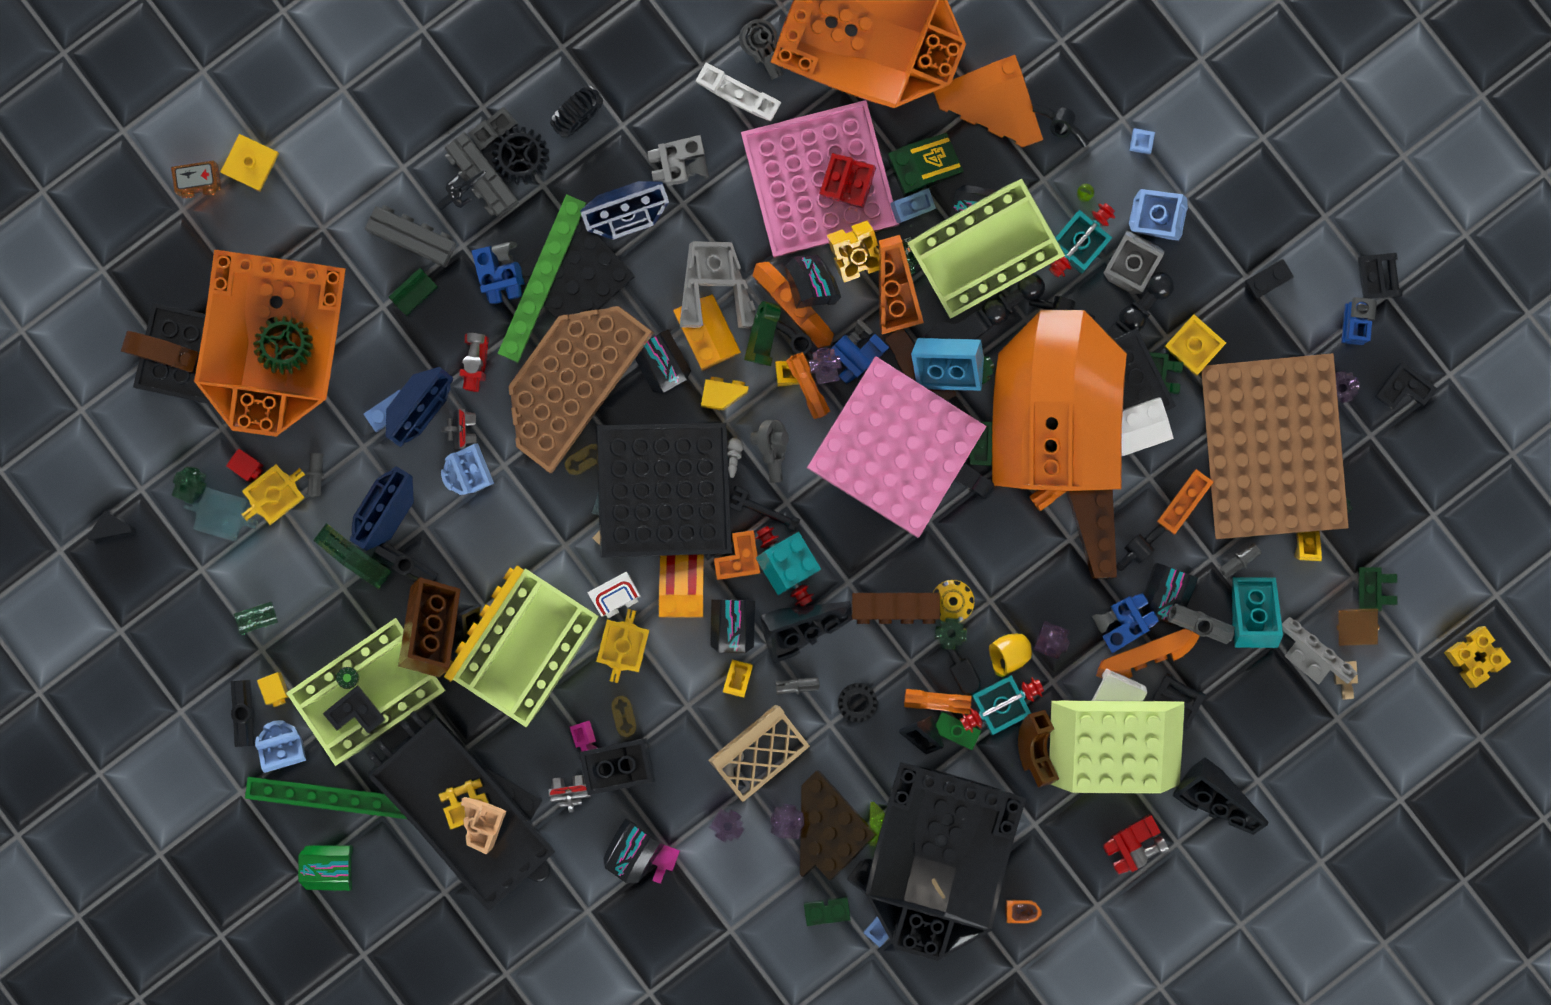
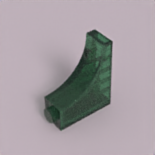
(352, 556)

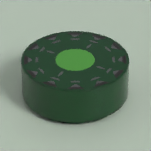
(347, 677)

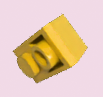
(721, 395)

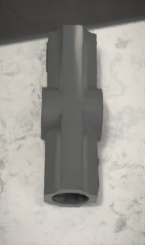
(1190, 619)

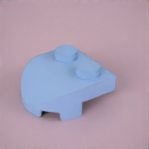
(466, 471)
(279, 746)

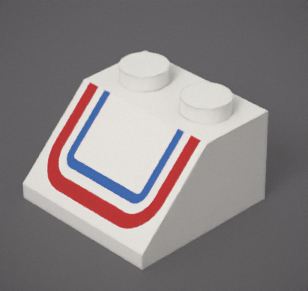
(614, 595)

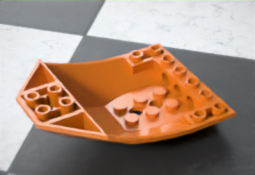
(894, 58)
(237, 306)
(1066, 371)

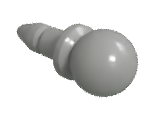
(734, 448)

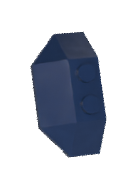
(625, 209)
(417, 405)
(382, 509)

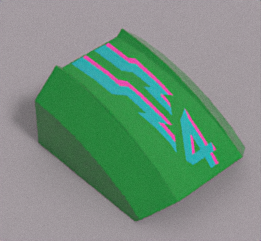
(325, 867)

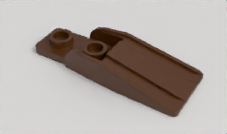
(902, 348)

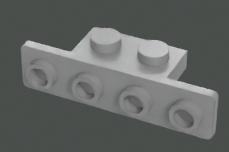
(1313, 656)

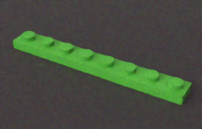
(542, 279)

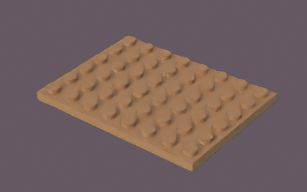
(1275, 446)

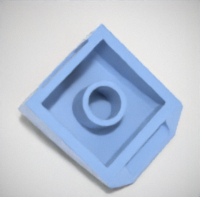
(1158, 214)

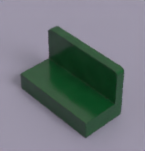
(413, 292)

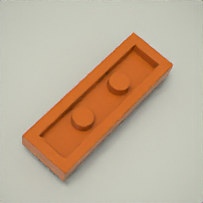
(1185, 501)

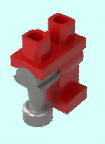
(475, 361)
(1129, 845)

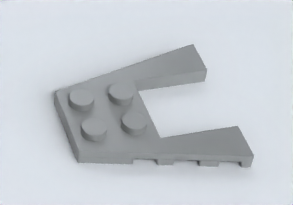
(714, 266)

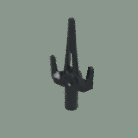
(455, 193)

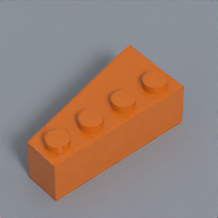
(897, 293)

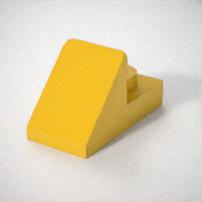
(1308, 546)

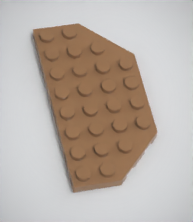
(571, 379)

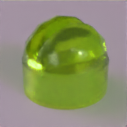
(1083, 196)

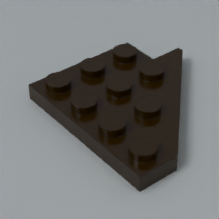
(831, 828)

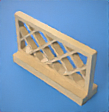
(748, 737)

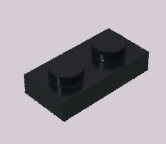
(1269, 279)

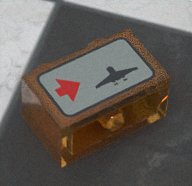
(196, 178)

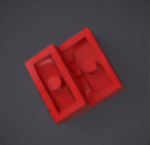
(847, 180)

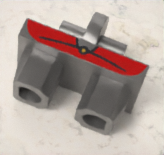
(460, 437)
(568, 795)

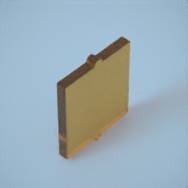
(1358, 627)

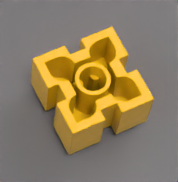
(855, 251)
(1463, 655)

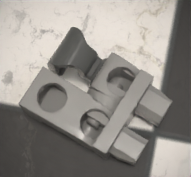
(673, 160)

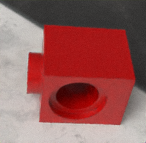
(245, 466)

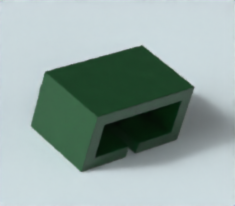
(835, 911)

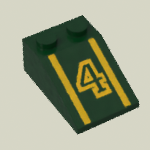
(924, 163)

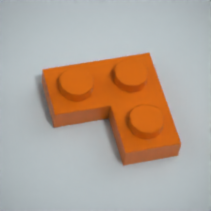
(744, 560)

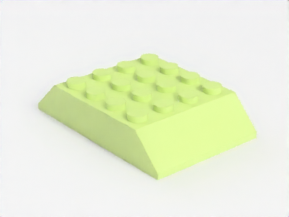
(986, 248)
(526, 648)
(389, 687)
(1116, 745)

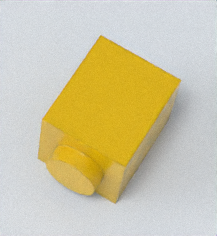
(273, 689)

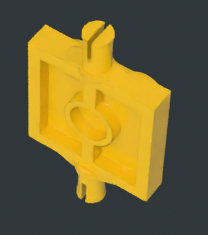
(273, 494)
(622, 646)

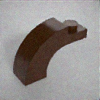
(159, 351)
(1033, 747)

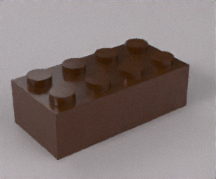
(429, 627)

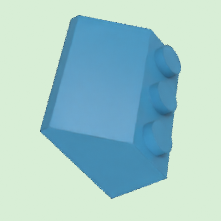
(948, 363)

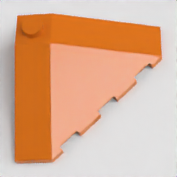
(995, 99)

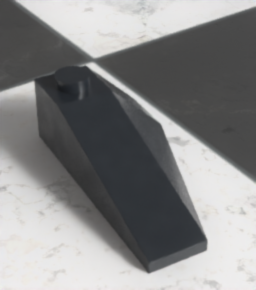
(795, 627)
(1212, 791)

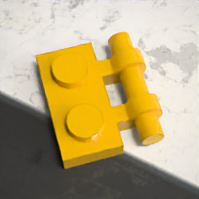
(456, 812)

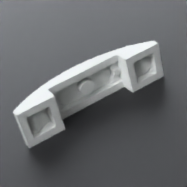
(737, 92)

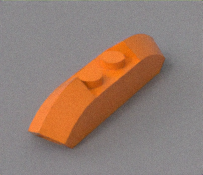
(805, 318)
(1175, 644)

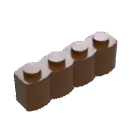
(896, 606)

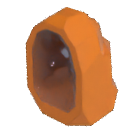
(1022, 911)

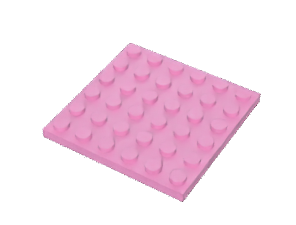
(789, 170)
(896, 447)

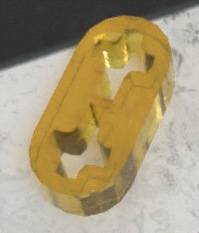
(581, 454)
(619, 718)

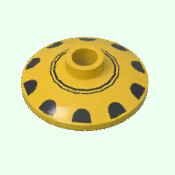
(964, 598)

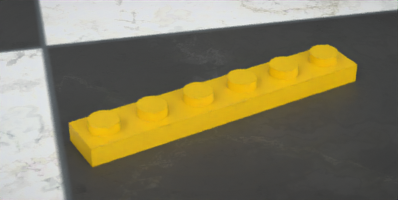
(487, 614)

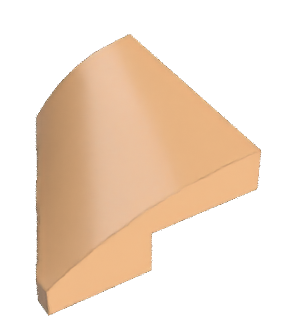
(482, 824)

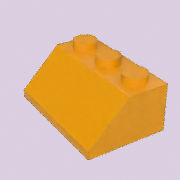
(713, 340)

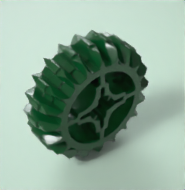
(291, 348)

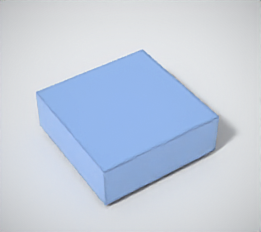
(1142, 141)

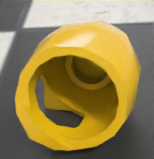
(1014, 650)

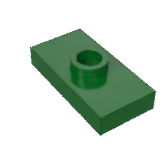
(953, 730)

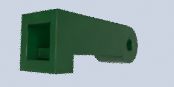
(763, 333)

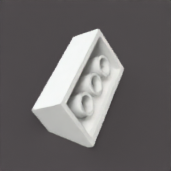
(1144, 426)

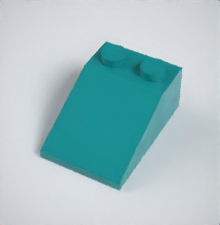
(1256, 613)

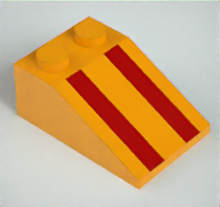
(681, 586)

